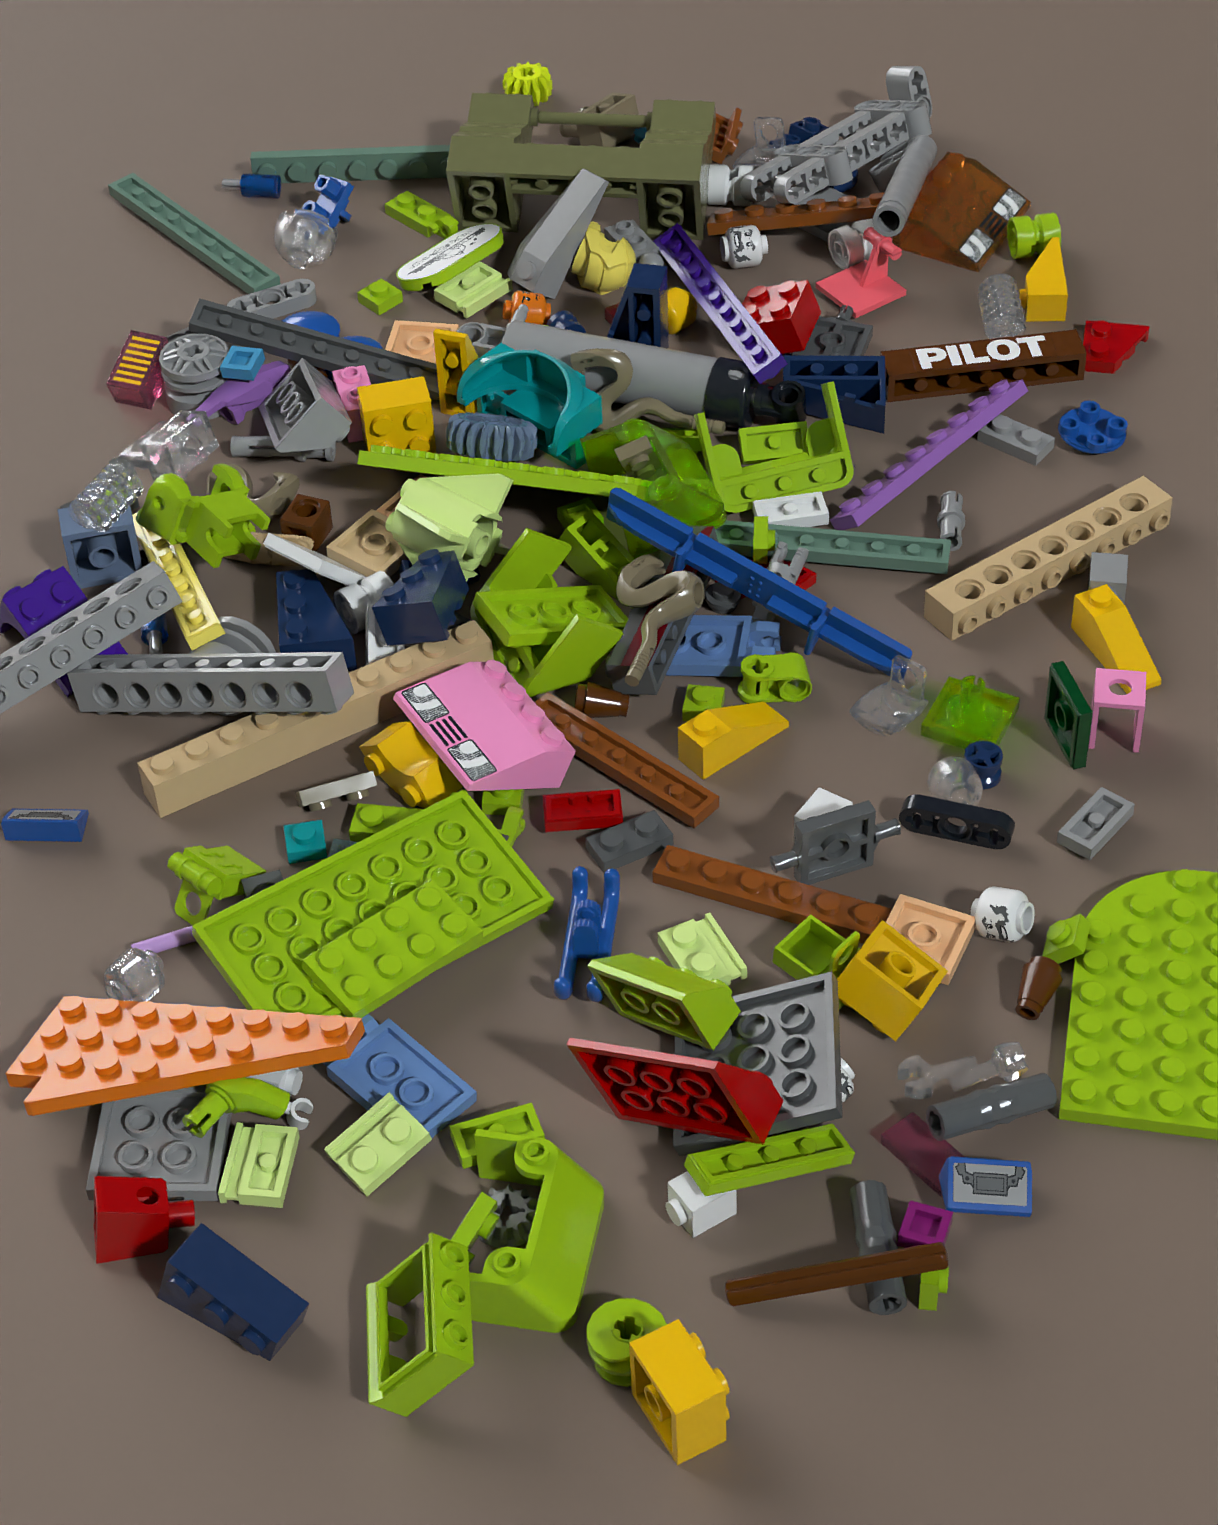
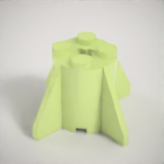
(451, 516)

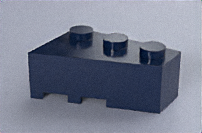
(643, 307)
(857, 382)
(422, 600)
(309, 618)
(231, 1294)

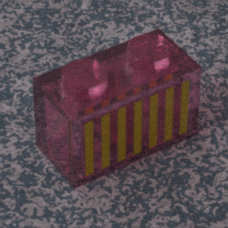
(137, 372)

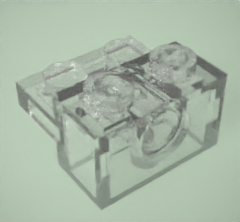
(174, 445)

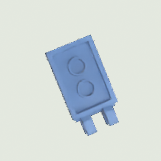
(719, 644)
(397, 1064)

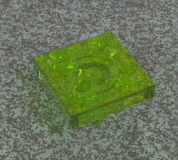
(969, 713)

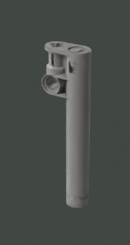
(901, 178)

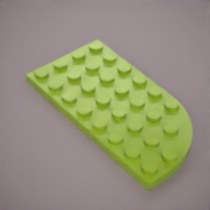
(1147, 1009)

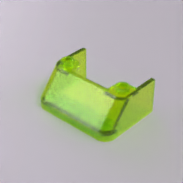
(681, 493)

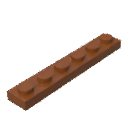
(790, 215)
(630, 764)
(766, 893)

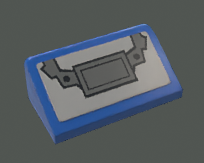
(44, 825)
(987, 1186)

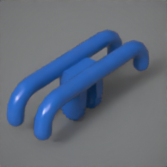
(588, 931)

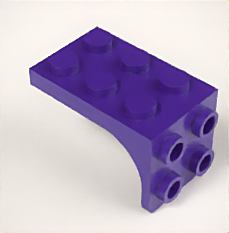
(40, 604)

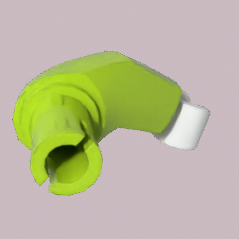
(244, 1096)

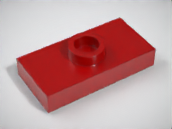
(582, 810)

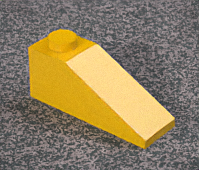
(1046, 286)
(453, 356)
(1111, 635)
(725, 735)

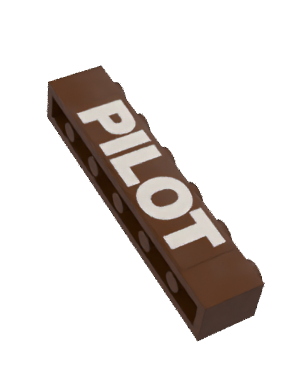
(982, 363)

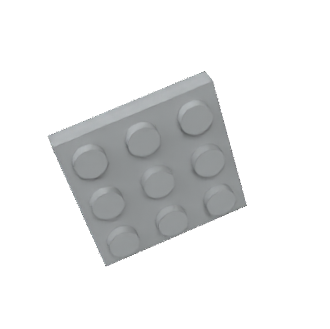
(150, 1141)

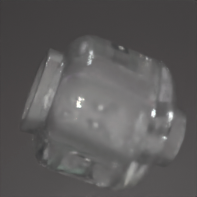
(955, 781)
(134, 976)

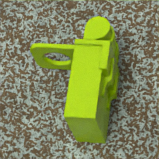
(209, 874)
(815, 950)

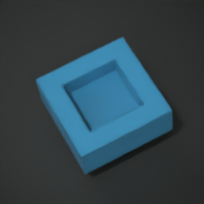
(242, 363)

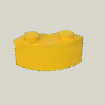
(409, 765)

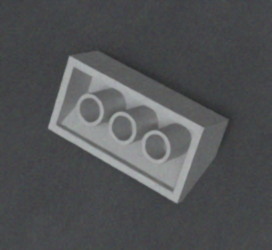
(305, 411)

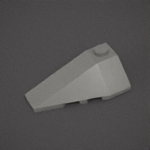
(553, 242)

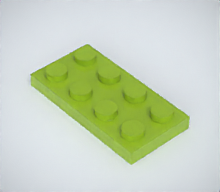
(543, 614)
(392, 950)

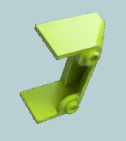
(821, 468)
(578, 648)
(546, 1281)

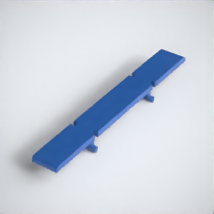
(755, 583)

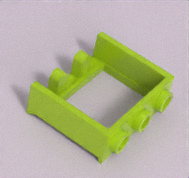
(443, 1274)

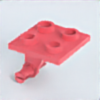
(866, 283)

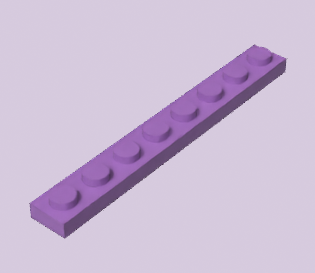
(923, 458)

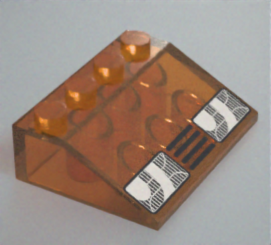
(960, 214)

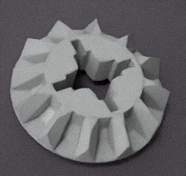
(520, 1221)

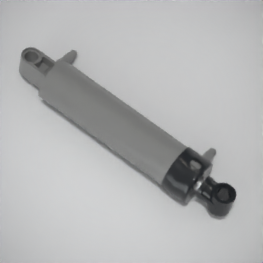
(679, 379)

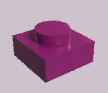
(924, 1225)

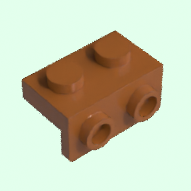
(726, 135)

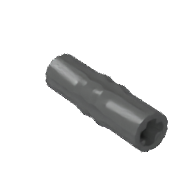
(991, 1106)
(875, 1235)

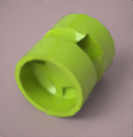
(1030, 235)

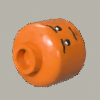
(538, 312)

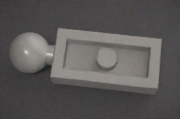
(645, 249)

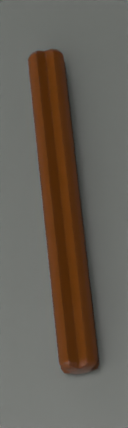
(837, 1274)

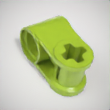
(776, 677)

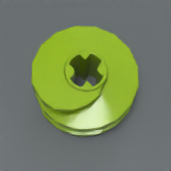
(613, 1329)

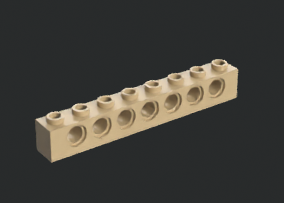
(1046, 558)

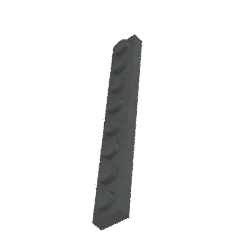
(314, 346)

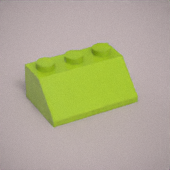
(667, 997)

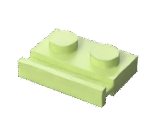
(473, 289)
(703, 950)
(378, 1144)
(259, 1165)

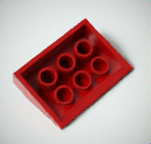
(681, 1091)

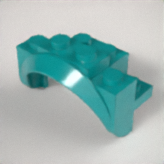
(545, 395)

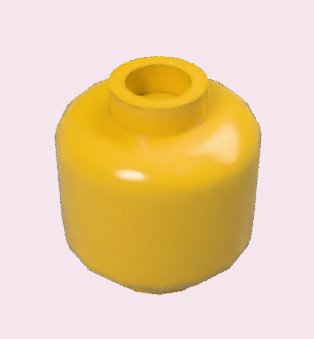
(681, 310)

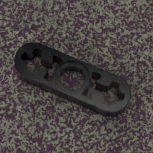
(930, 807)

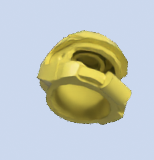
(603, 263)

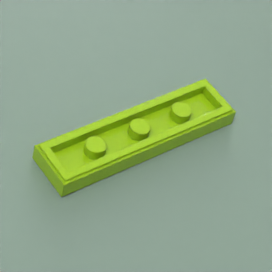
(777, 1159)

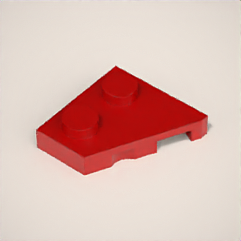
(1111, 344)

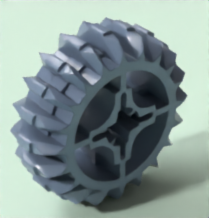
(491, 436)

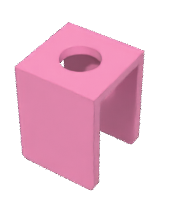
(1105, 698)

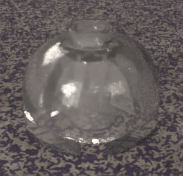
(304, 238)

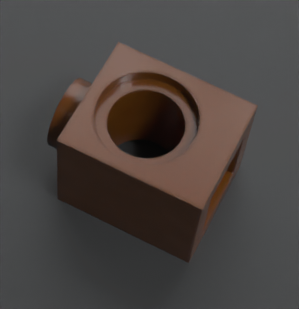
(308, 518)

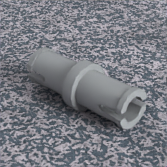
(951, 519)

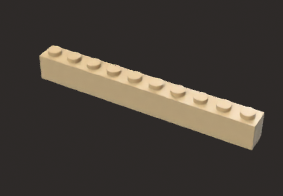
(275, 738)

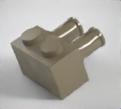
(604, 135)

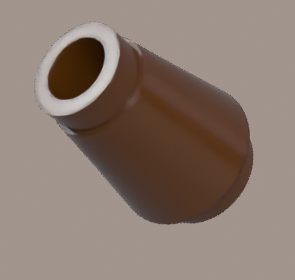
(600, 701)
(1037, 986)

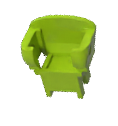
(210, 523)

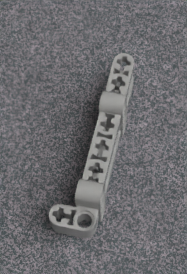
(830, 161)

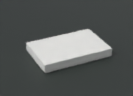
(313, 560)

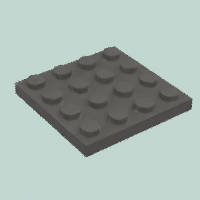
(790, 1038)

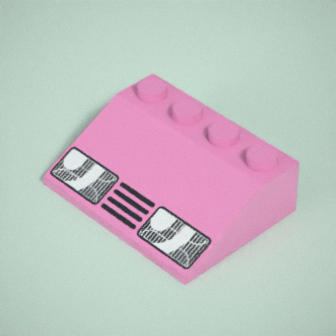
(487, 728)

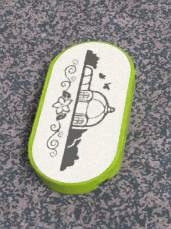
(450, 257)

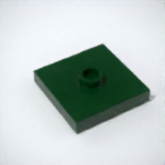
(1068, 715)

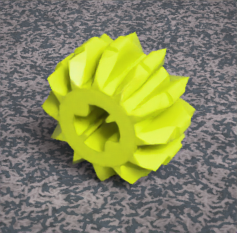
(529, 80)

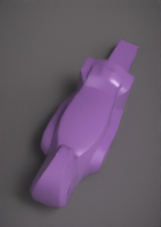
(239, 396)

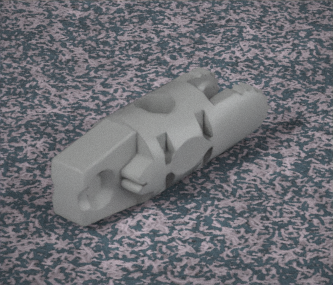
(790, 573)

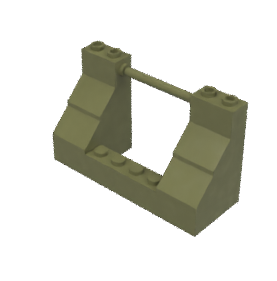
(497, 164)

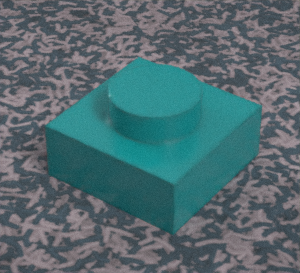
(305, 841)

